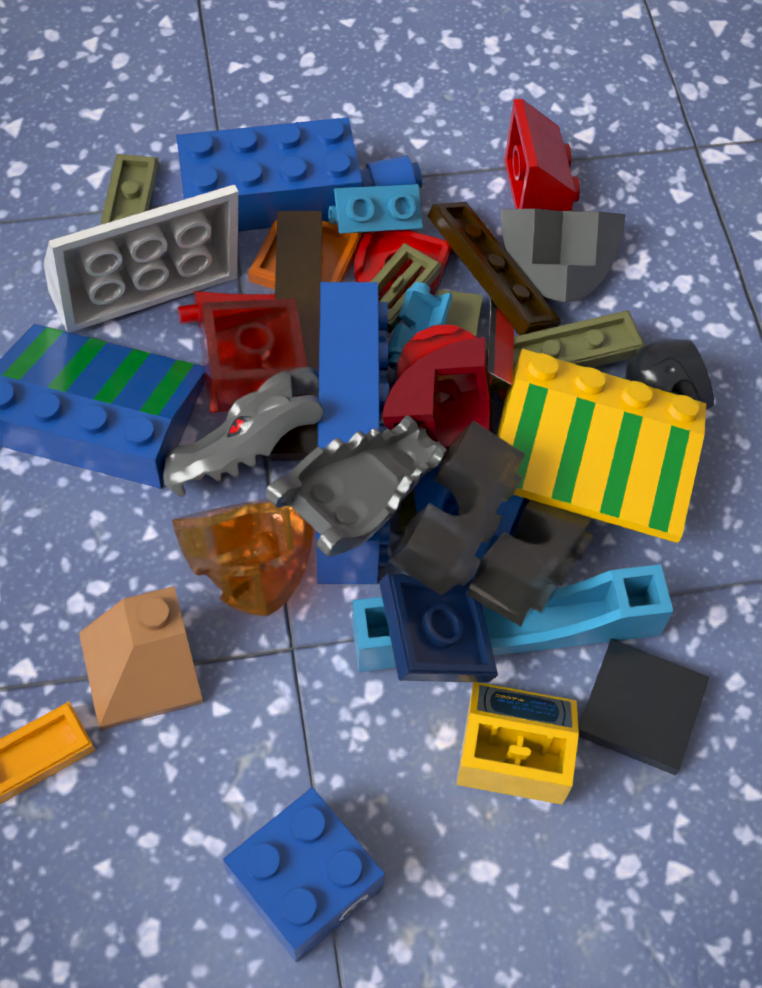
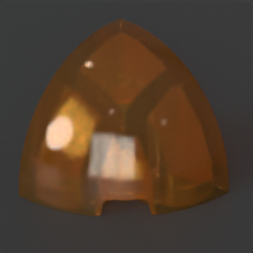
(248, 552)

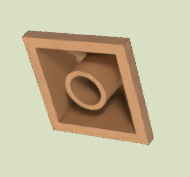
(139, 660)

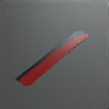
(500, 345)

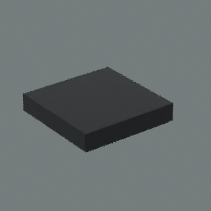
(643, 707)

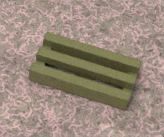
(428, 276)

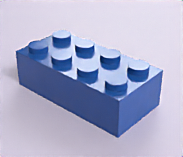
(272, 167)

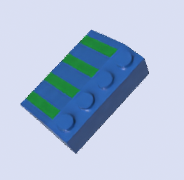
(95, 403)

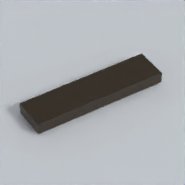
(493, 268)

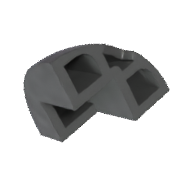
(562, 250)

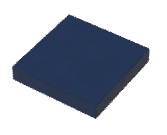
(436, 633)

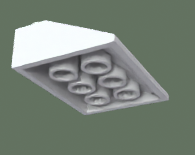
(144, 259)

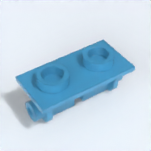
(376, 209)
(420, 312)

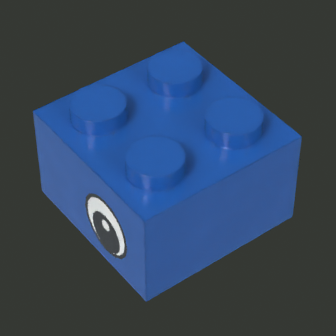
(304, 873)

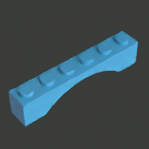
(593, 611)

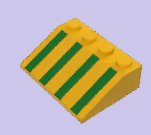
(603, 444)

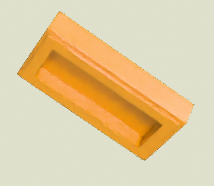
(41, 750)

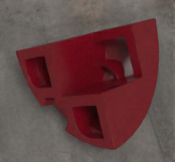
(444, 392)

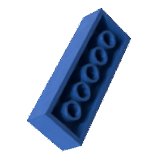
(352, 400)

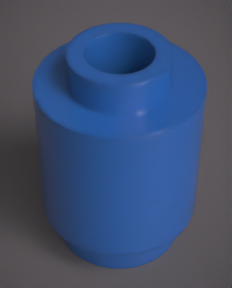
(391, 172)

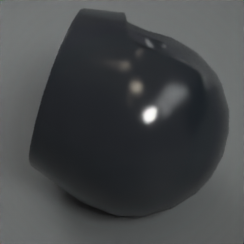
(672, 367)

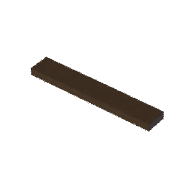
(300, 277)

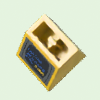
(519, 743)

